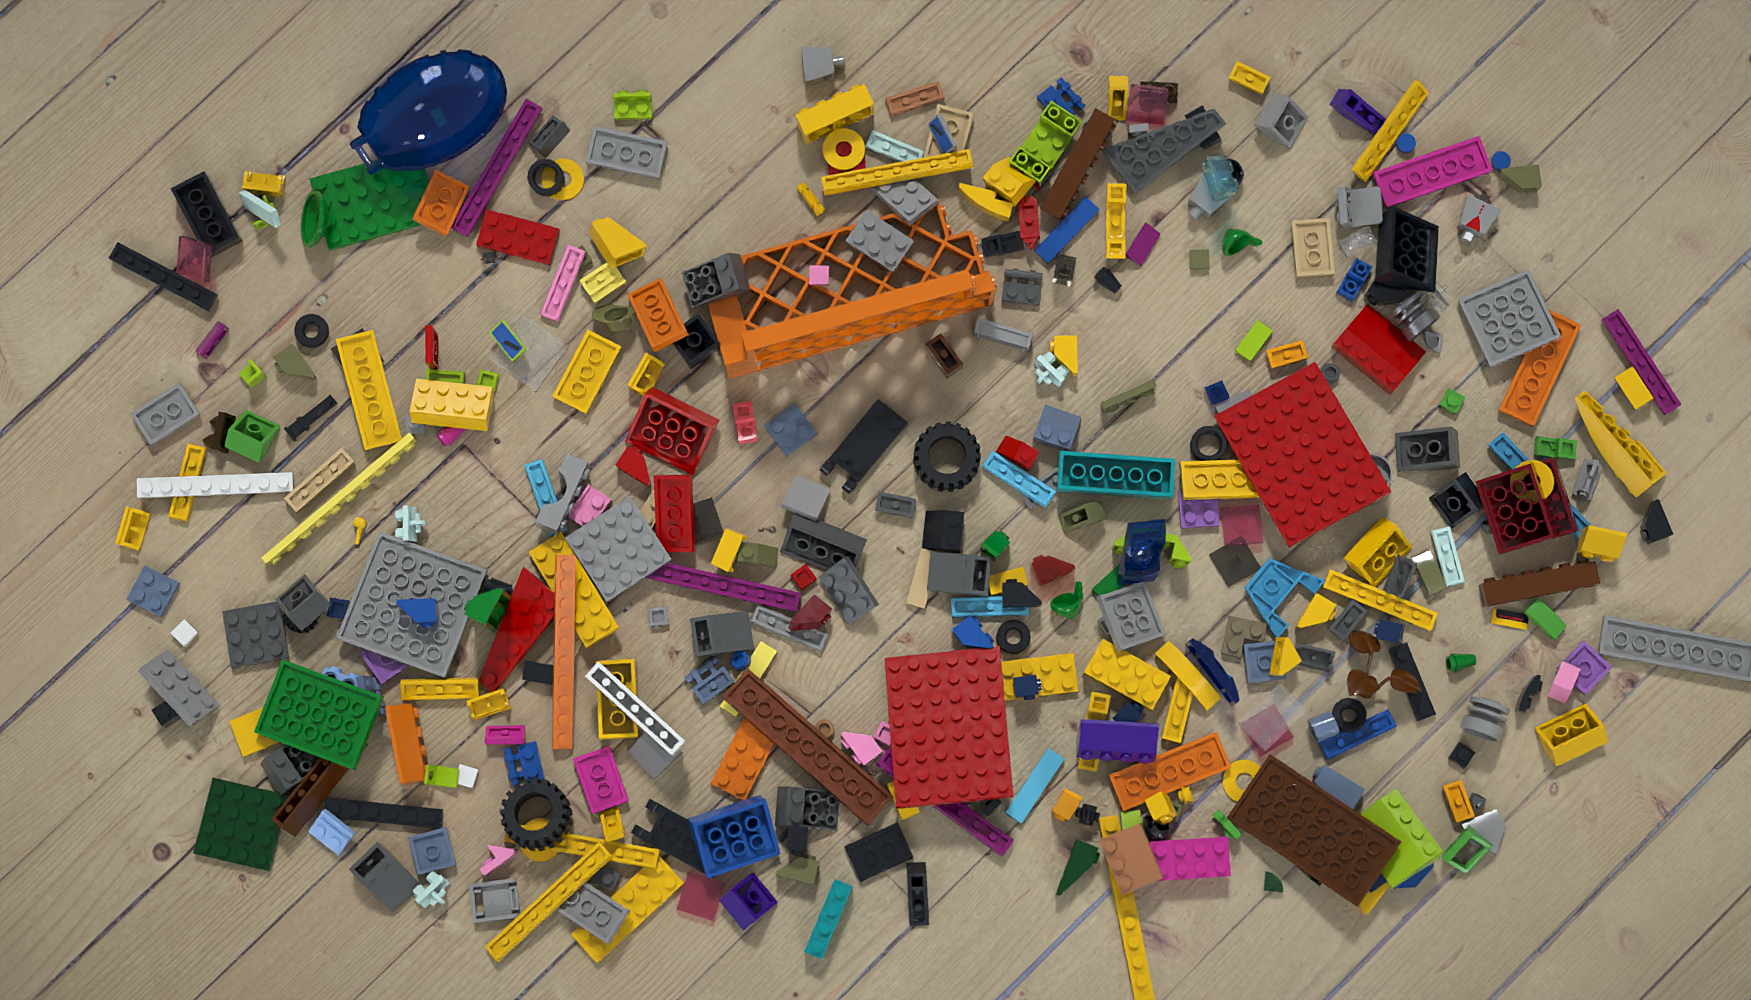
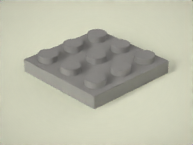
(1130, 616)

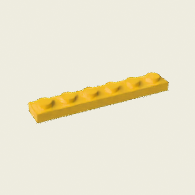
(1390, 130)
(1380, 600)

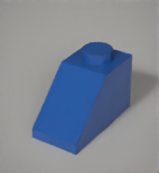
(422, 611)

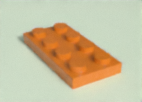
(658, 314)
(743, 761)

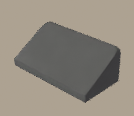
(549, 136)

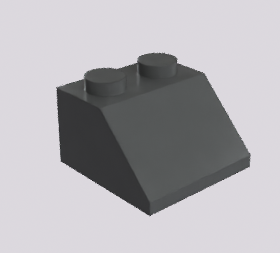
(303, 602)

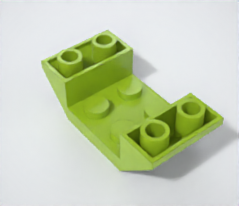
(1046, 142)
(1178, 555)

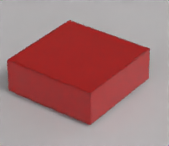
(803, 577)

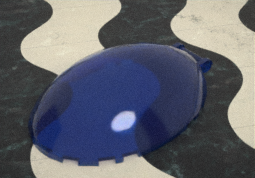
(431, 111)

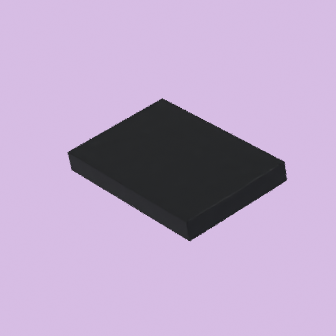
(879, 852)

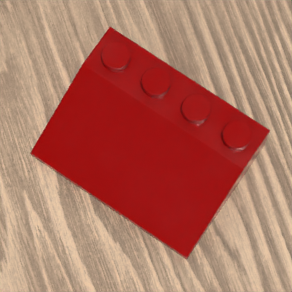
(1378, 349)
(671, 430)

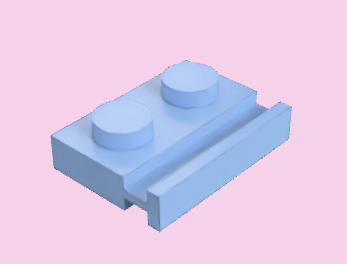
(331, 832)

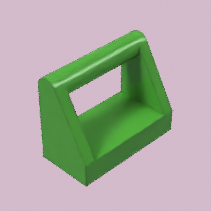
(1459, 842)

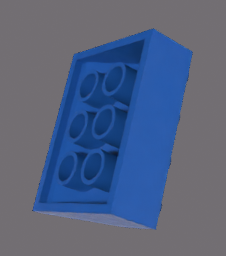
(734, 836)

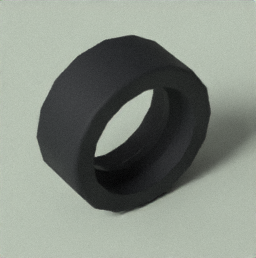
(537, 166)
(1208, 430)

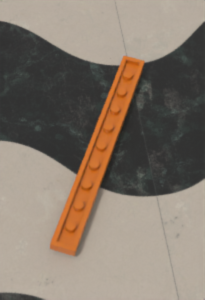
(563, 651)

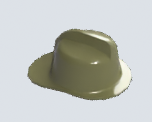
(614, 316)

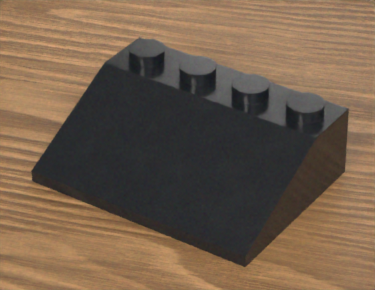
(1407, 251)

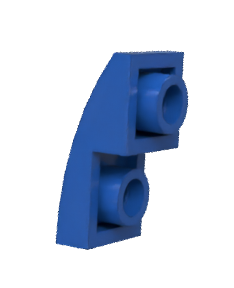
(1354, 279)

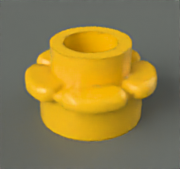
(1185, 794)

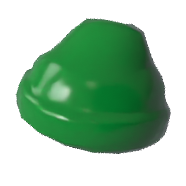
(1237, 240)
(1068, 604)

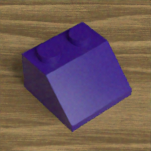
(748, 901)

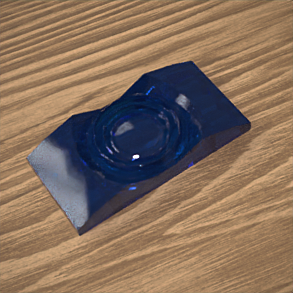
(1142, 552)
(1214, 670)

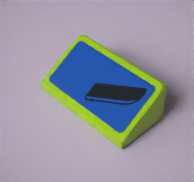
(508, 341)

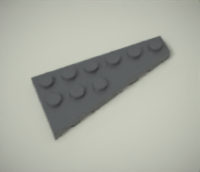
(1156, 151)

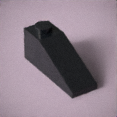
(917, 893)

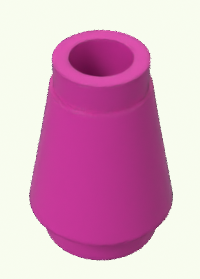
(449, 435)

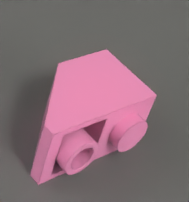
(862, 745)

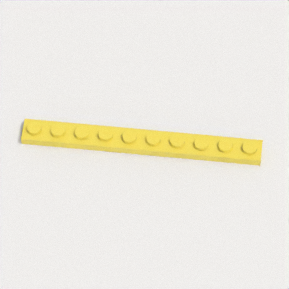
(334, 504)

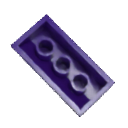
(1117, 741)

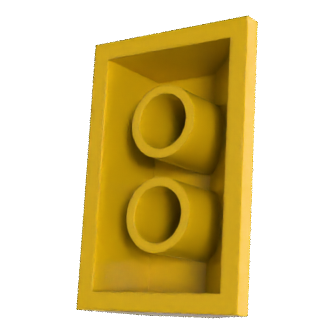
(1377, 551)
(1571, 734)

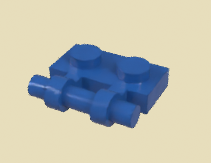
(1051, 94)
(530, 763)

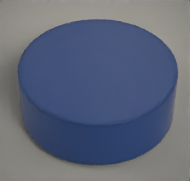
(1406, 143)
(1500, 160)
(740, 660)

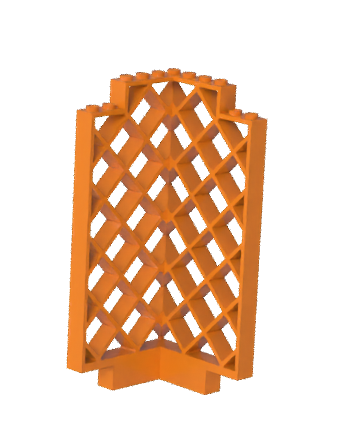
(862, 318)

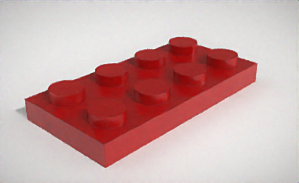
(517, 237)
(674, 512)

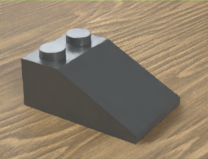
(1428, 449)

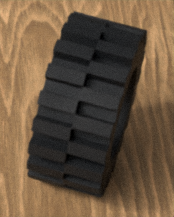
(941, 480)
(552, 831)

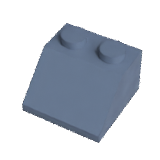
(1056, 428)

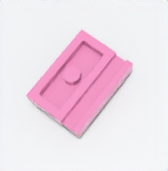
(589, 506)

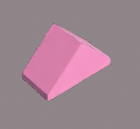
(1564, 682)

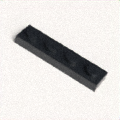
(1419, 702)

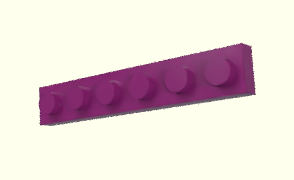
(1641, 361)

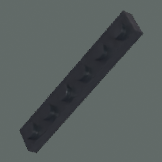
(163, 276)
(385, 813)

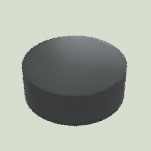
(1331, 372)

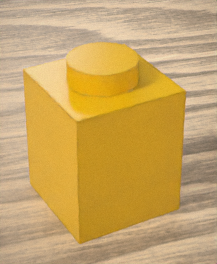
(1161, 808)

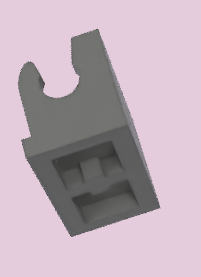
(1399, 576)
(1315, 657)

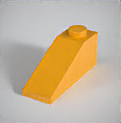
(1066, 805)

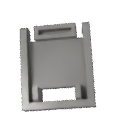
(498, 900)

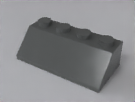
(821, 543)

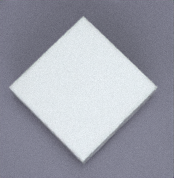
(184, 633)
(467, 776)

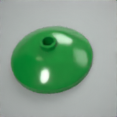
(314, 219)

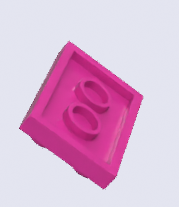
(600, 779)

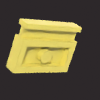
(602, 282)

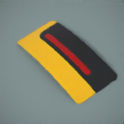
(1510, 619)

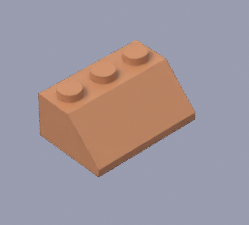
(1131, 858)

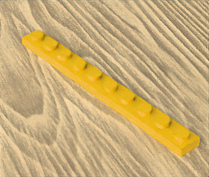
(1129, 926)

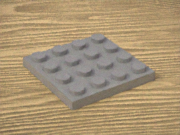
(1509, 318)
(618, 549)

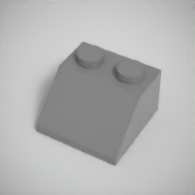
(1281, 119)
(652, 755)

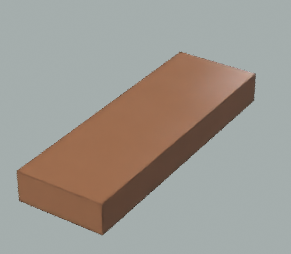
(914, 98)

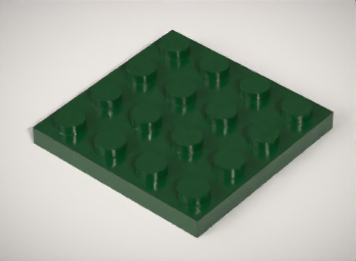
(239, 824)

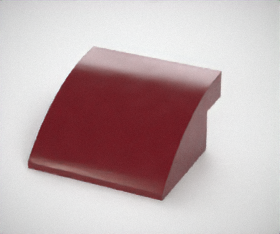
(1522, 523)

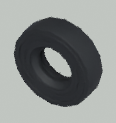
(300, 330)
(1021, 628)
(1349, 703)

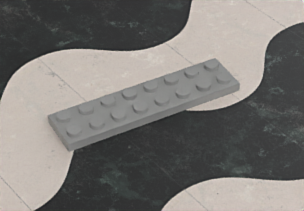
(1675, 648)

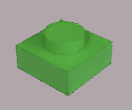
(1451, 401)

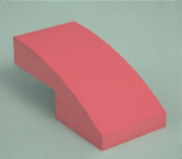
(745, 422)

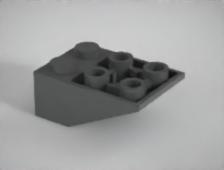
(716, 280)
(959, 574)
(721, 634)
(287, 767)
(806, 808)
(384, 876)

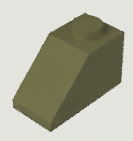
(1522, 179)
(293, 364)
(1082, 516)
(757, 554)
(800, 869)

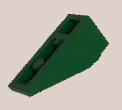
(1079, 861)

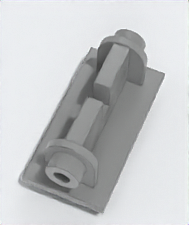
(1587, 479)

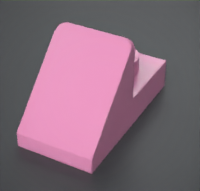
(501, 856)

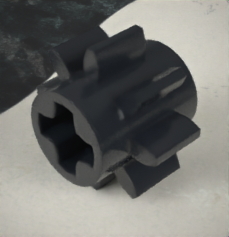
(1087, 814)

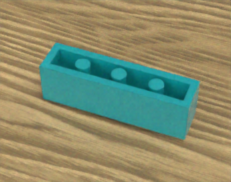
(828, 919)

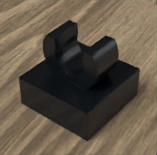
(991, 805)

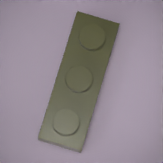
(1129, 396)

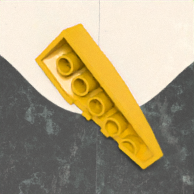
(1626, 457)

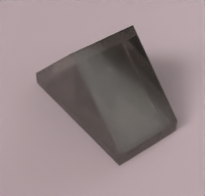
(1064, 270)

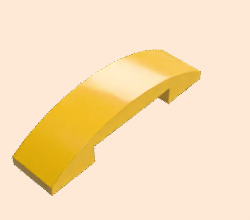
(1115, 221)
(1188, 675)
(1097, 710)

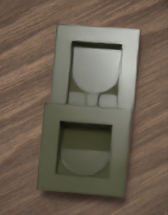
(1429, 573)

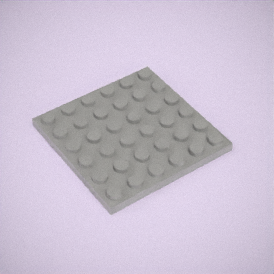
(410, 571)

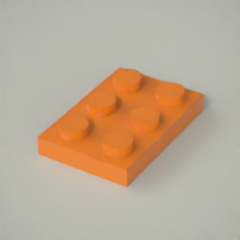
(440, 203)

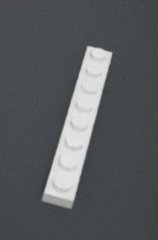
(215, 485)

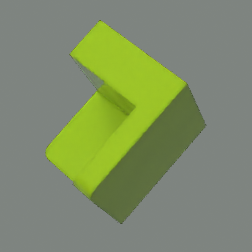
(252, 374)

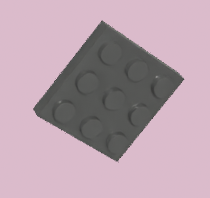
(255, 634)

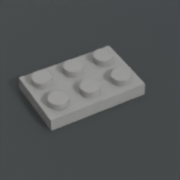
(906, 199)
(879, 241)
(165, 414)

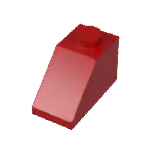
(1018, 452)
(634, 465)

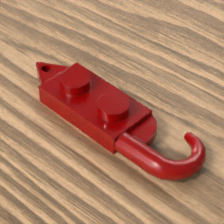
(1029, 219)

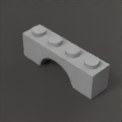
(553, 515)

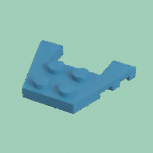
(1272, 585)

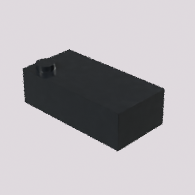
(206, 213)

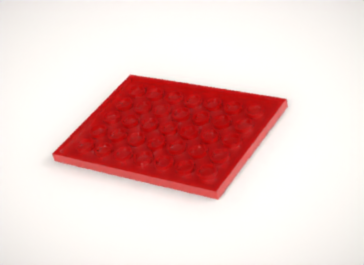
(1302, 454)
(948, 727)

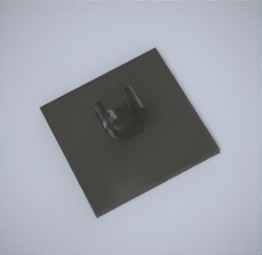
(1234, 563)

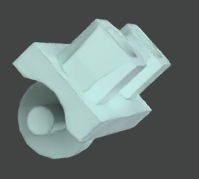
(1047, 372)
(411, 523)
(433, 892)

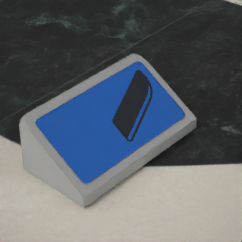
(942, 134)

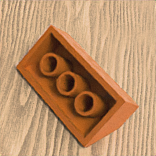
(406, 743)

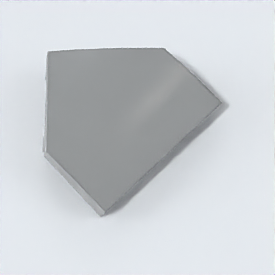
(1490, 827)

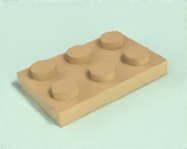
(958, 124)
(1312, 247)

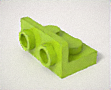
(632, 105)

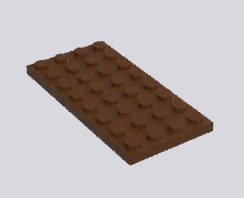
(1314, 830)

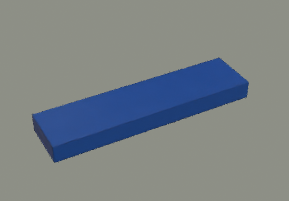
(1066, 230)
(1344, 741)

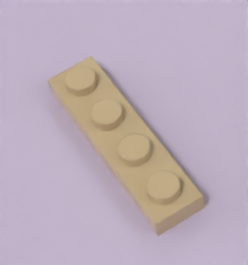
(319, 480)

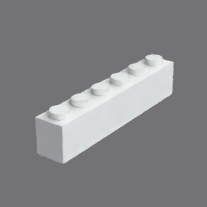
(635, 709)

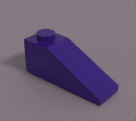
(1357, 110)

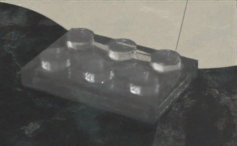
(1272, 717)

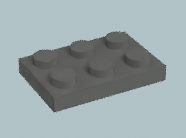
(848, 590)

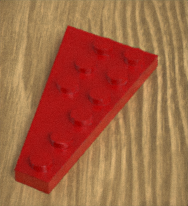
(523, 623)

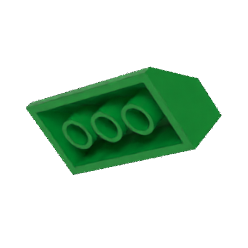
(488, 608)

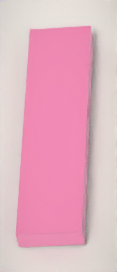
(563, 283)

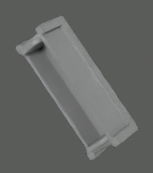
(1003, 334)

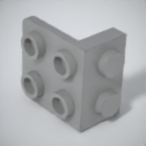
(1359, 207)

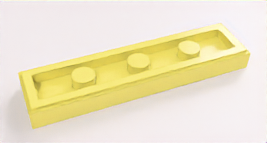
(759, 663)

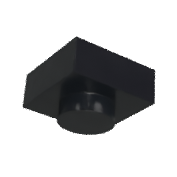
(1461, 755)

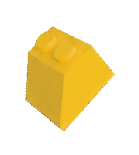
(1008, 181)
(1601, 543)

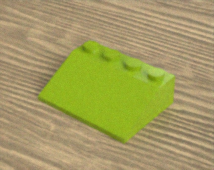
(1417, 845)

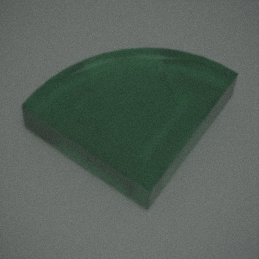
(1272, 883)

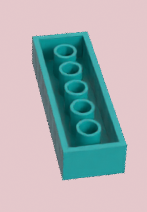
(1115, 475)

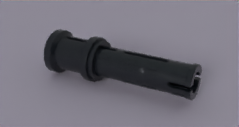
(302, 423)

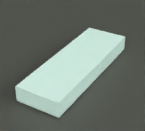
(892, 148)
(260, 208)
(1447, 556)

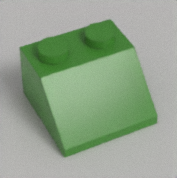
(251, 436)

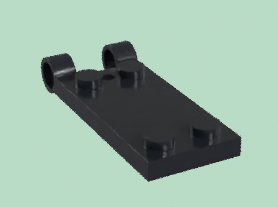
(865, 443)
(674, 839)

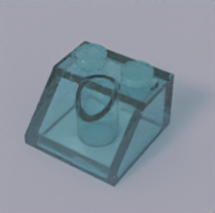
(1220, 178)

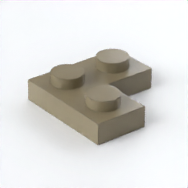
(1238, 630)

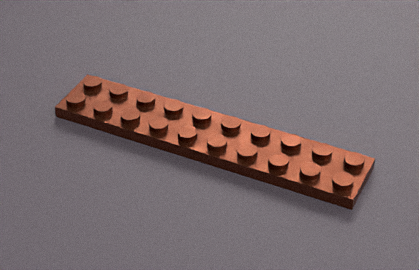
(807, 747)

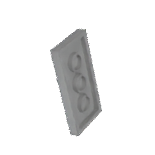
(626, 152)
(178, 688)
(594, 912)

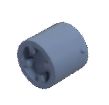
(1323, 726)

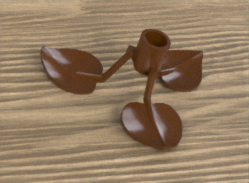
(1365, 685)

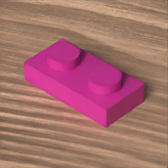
(505, 734)

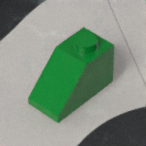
(995, 545)

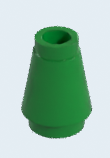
(1458, 662)

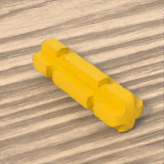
(811, 199)

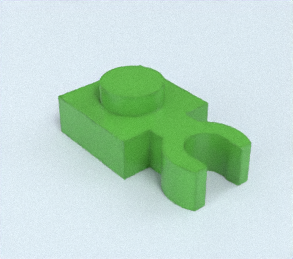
(1229, 829)

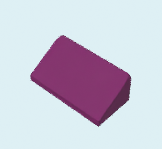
(1142, 244)
(212, 340)

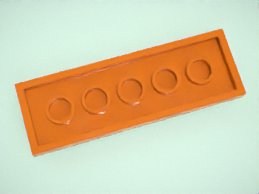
(1538, 373)
(1170, 771)

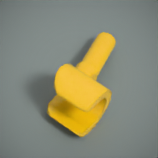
(360, 523)

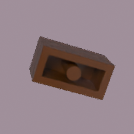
(944, 355)

